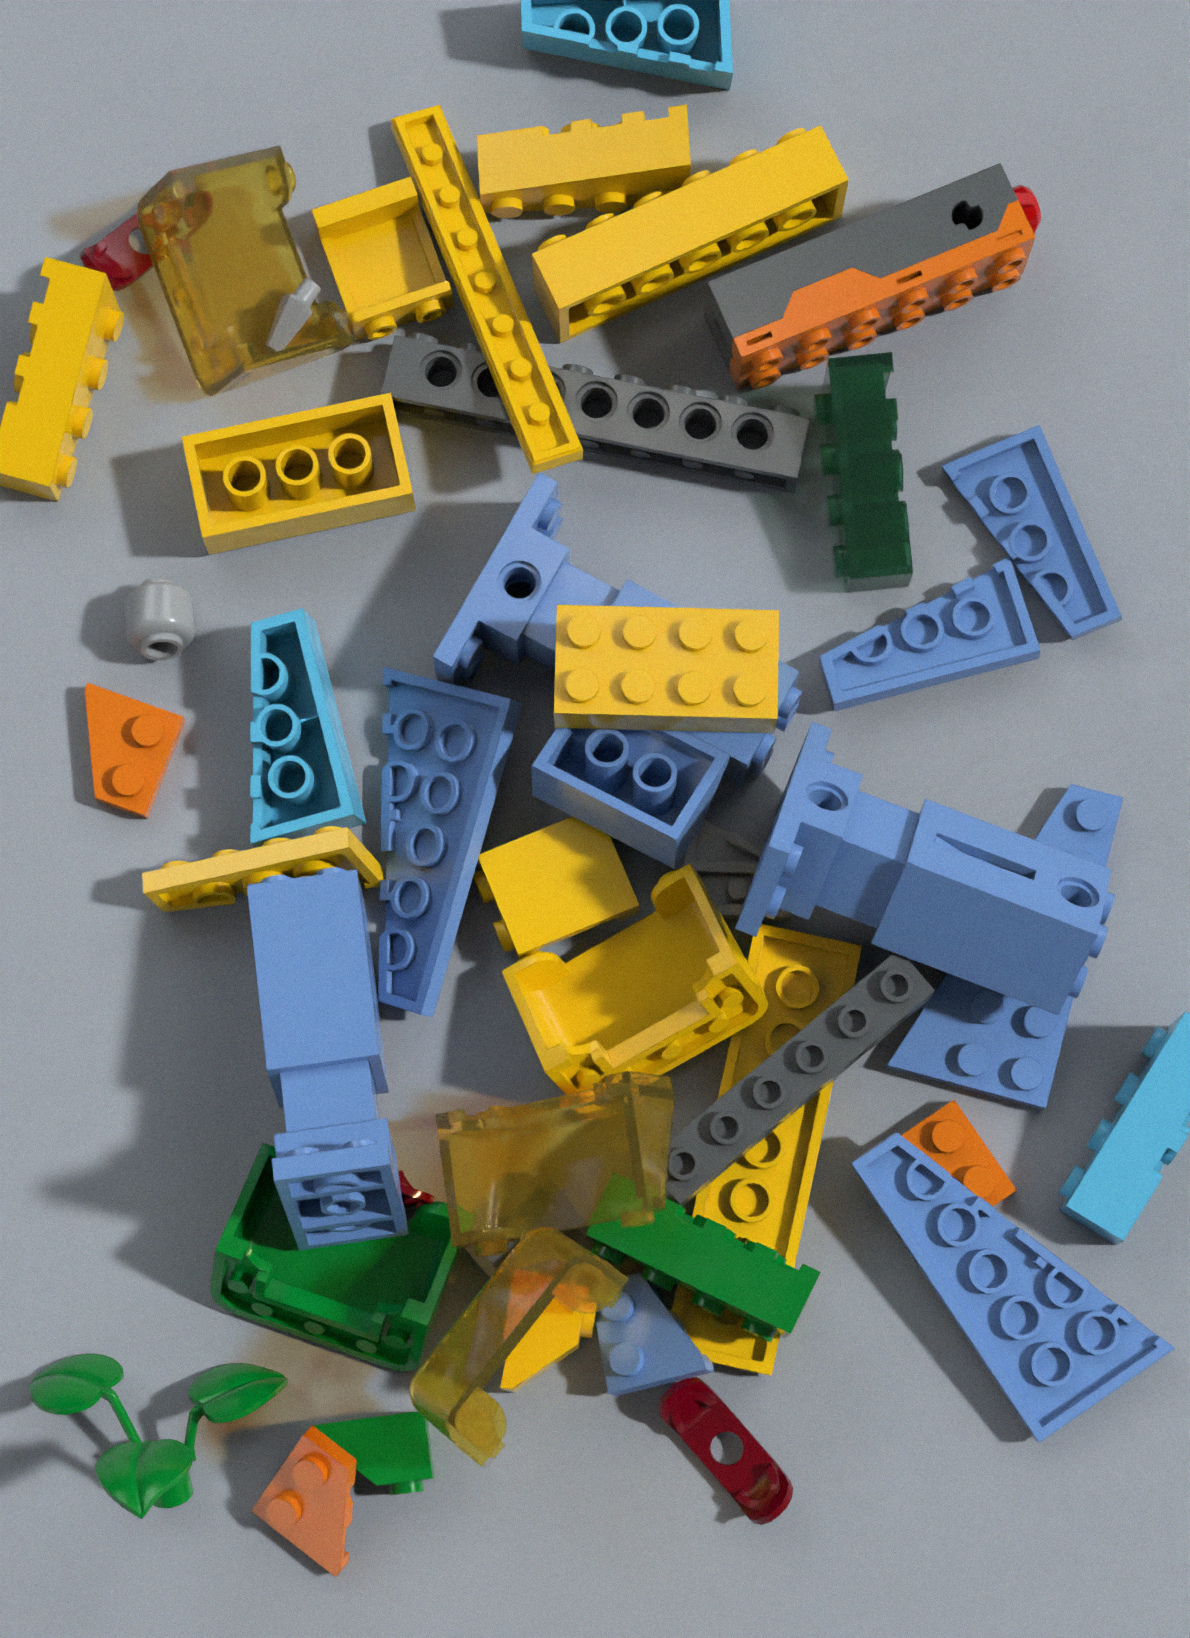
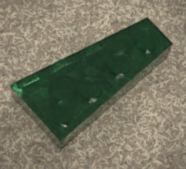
(864, 473)

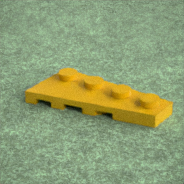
(229, 871)

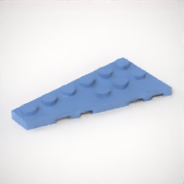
(435, 812)
(987, 1038)
(1023, 1310)

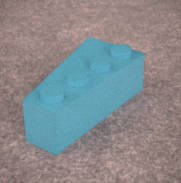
(645, 36)
(297, 736)

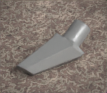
(291, 315)

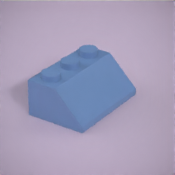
(632, 784)

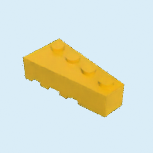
(583, 165)
(58, 379)

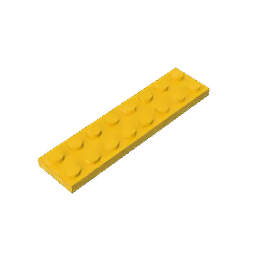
(770, 1186)

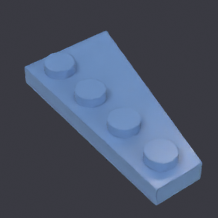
(1034, 521)
(953, 637)

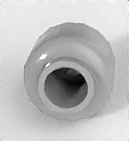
(159, 619)

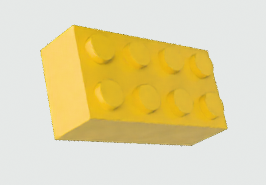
(298, 473)
(666, 668)

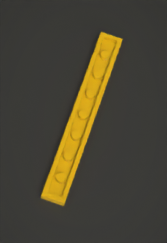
(486, 290)

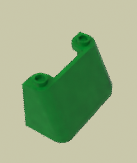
(352, 1297)

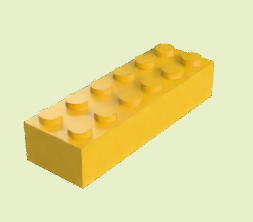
(689, 232)

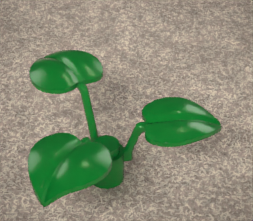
(150, 1471)

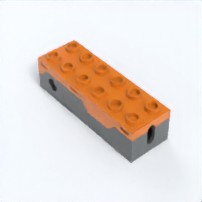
(871, 276)

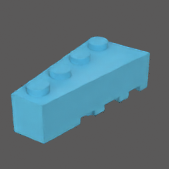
(1138, 1140)

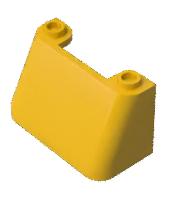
(640, 995)

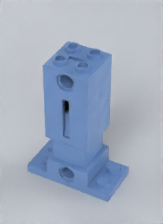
(536, 564)
(931, 884)
(325, 1059)

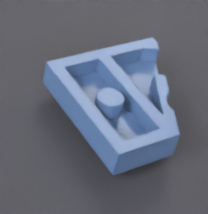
(645, 1342)

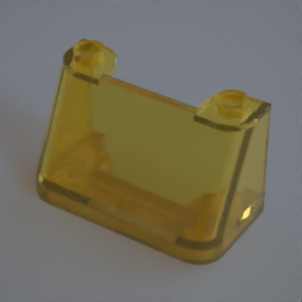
(228, 263)
(558, 1162)
(452, 1378)

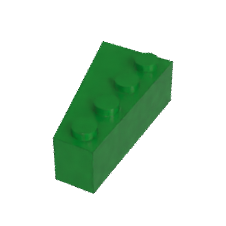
(714, 1266)

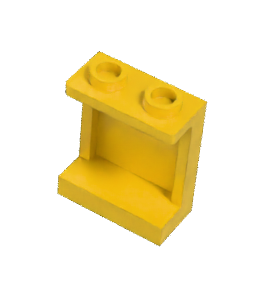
(383, 259)
(554, 885)

